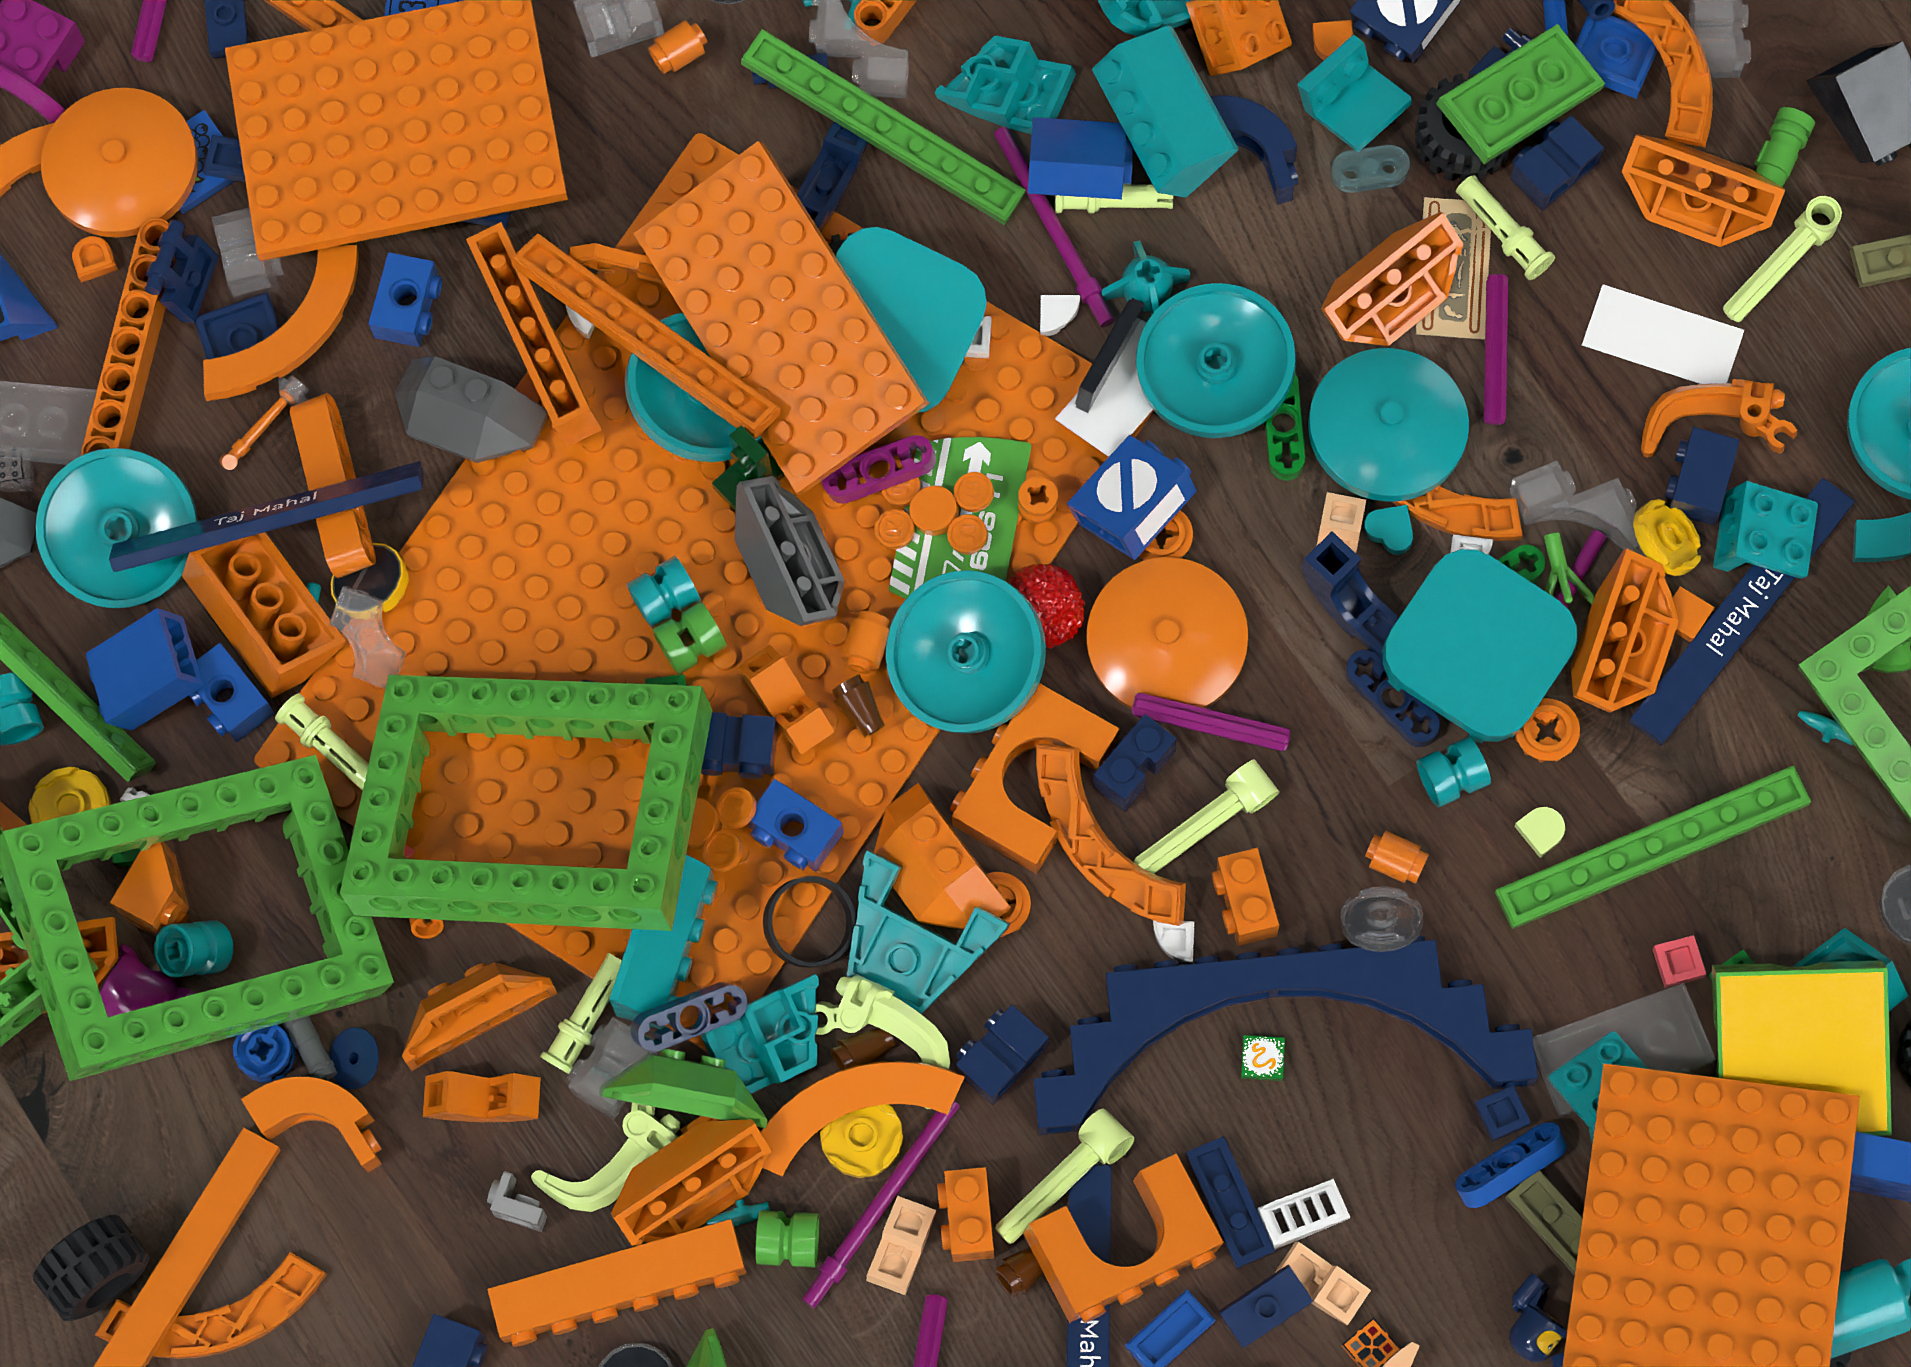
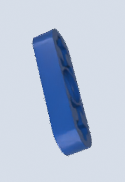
(1491, 1178)

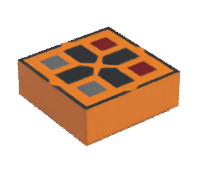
(1370, 1345)

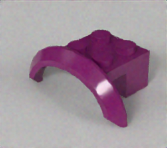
(30, 45)

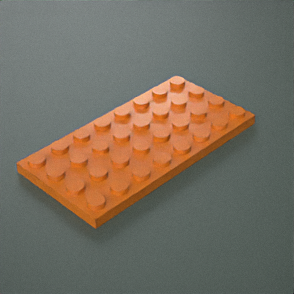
(781, 315)

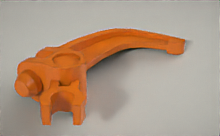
(1738, 399)

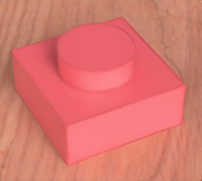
(1679, 961)

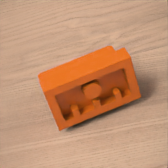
(1237, 32)

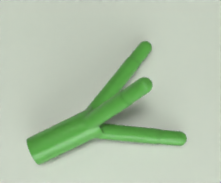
(1561, 571)

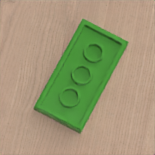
(1520, 93)

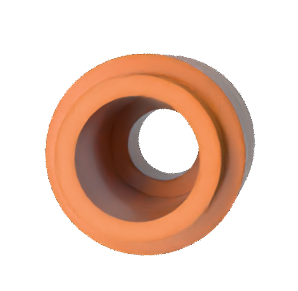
(678, 47)
(866, 642)
(1396, 857)

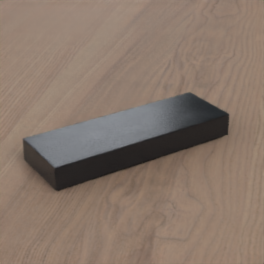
(1109, 355)

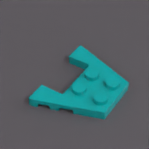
(904, 953)

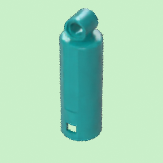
(1871, 1305)

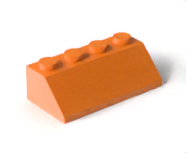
(263, 610)

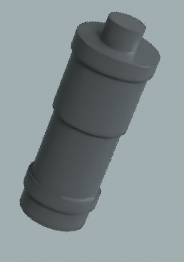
(308, 1044)

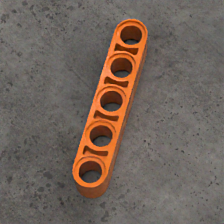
(325, 463)

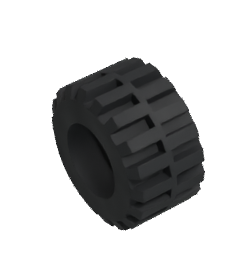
(1443, 149)
(91, 1267)

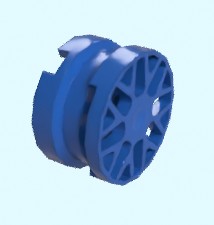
(264, 1053)

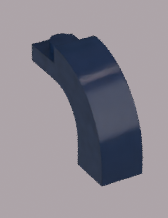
(1265, 136)
(1339, 587)

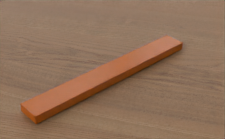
(645, 336)
(190, 1252)

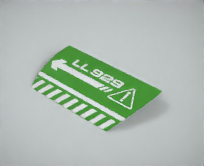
(930, 556)

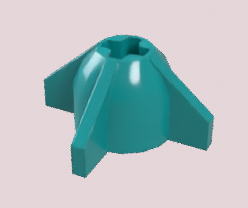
(1146, 280)

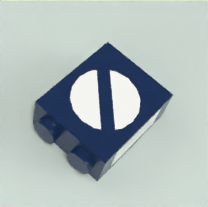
(1402, 24)

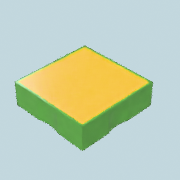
(1808, 1030)

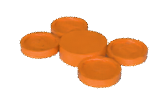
(936, 513)
(721, 847)

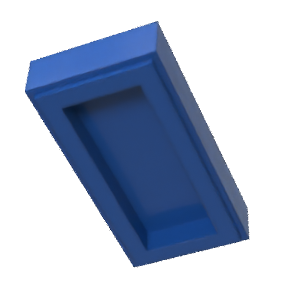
(1170, 1332)

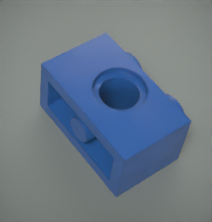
(402, 278)
(246, 706)
(782, 805)

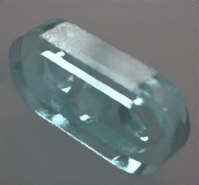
(1368, 166)

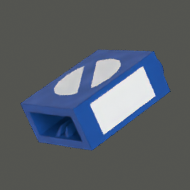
(1132, 496)

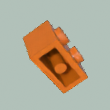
(1247, 897)
(969, 1215)

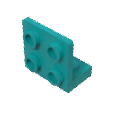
(1352, 95)
(1765, 530)
(1581, 1077)

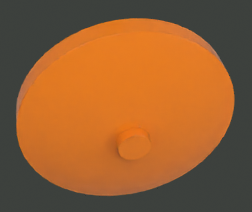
(119, 161)
(1167, 633)

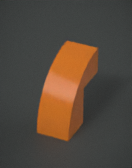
(785, 699)
(481, 1099)

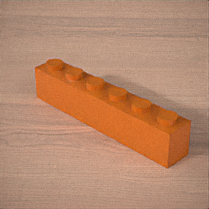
(534, 336)
(617, 1282)

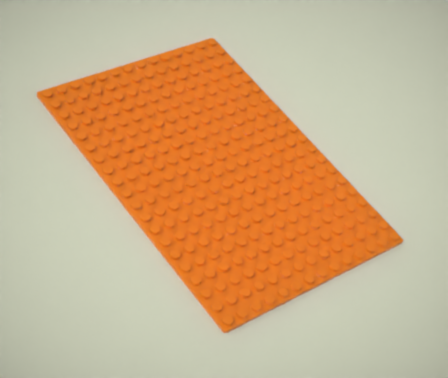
(528, 582)

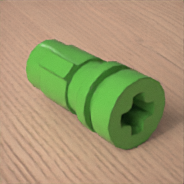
(1787, 136)

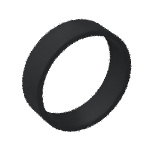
(850, 921)

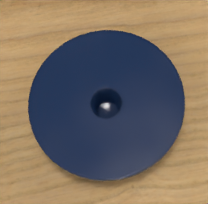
(355, 1057)

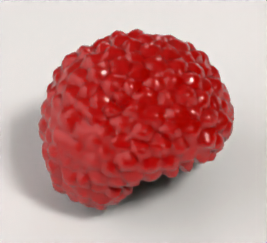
(1054, 598)

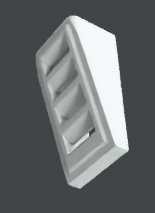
(1294, 1234)

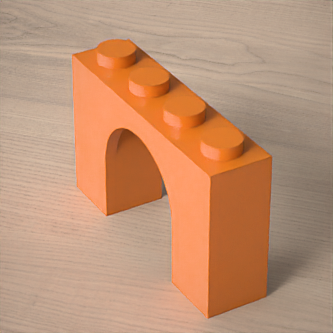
(985, 808)
(1088, 1284)

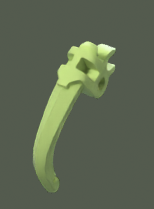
(875, 1005)
(645, 1138)

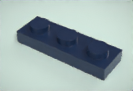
(1230, 1203)

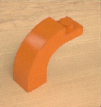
(303, 1099)

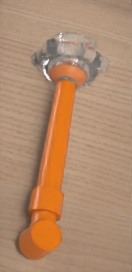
(291, 393)

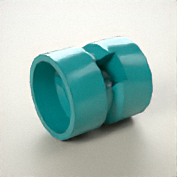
(663, 592)
(18, 716)
(1453, 772)
(193, 948)

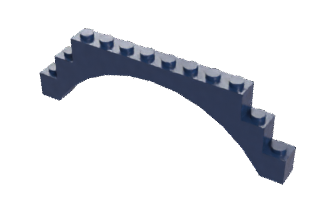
(1160, 999)

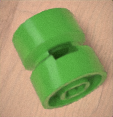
(702, 631)
(787, 1238)

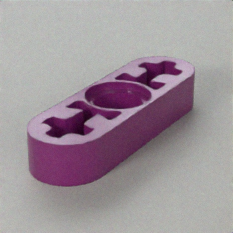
(910, 470)

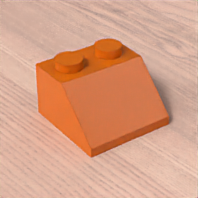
(153, 891)

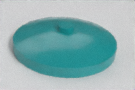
(1216, 360)
(671, 414)
(1882, 423)
(1388, 424)
(106, 501)
(965, 652)

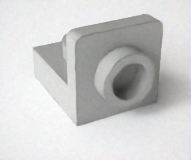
(521, 1211)

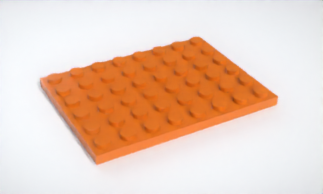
(394, 125)
(1711, 1223)

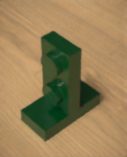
(751, 462)

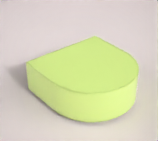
(1542, 829)

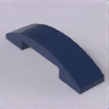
(831, 173)

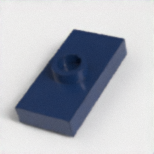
(225, 25)
(1265, 1306)

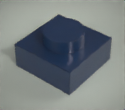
(1502, 1113)

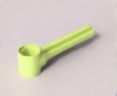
(1785, 256)
(1247, 791)
(1101, 1140)

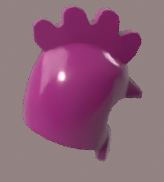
(136, 986)

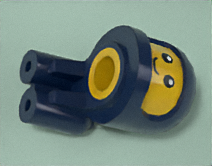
(1535, 1330)

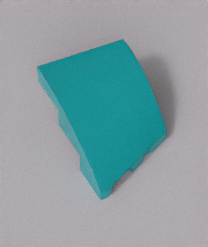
(1009, 85)
(772, 1036)

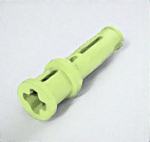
(1132, 197)
(1516, 240)
(316, 733)
(576, 1031)

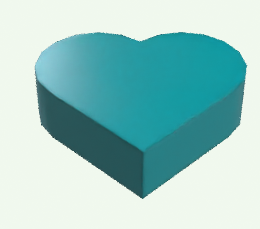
(1391, 528)

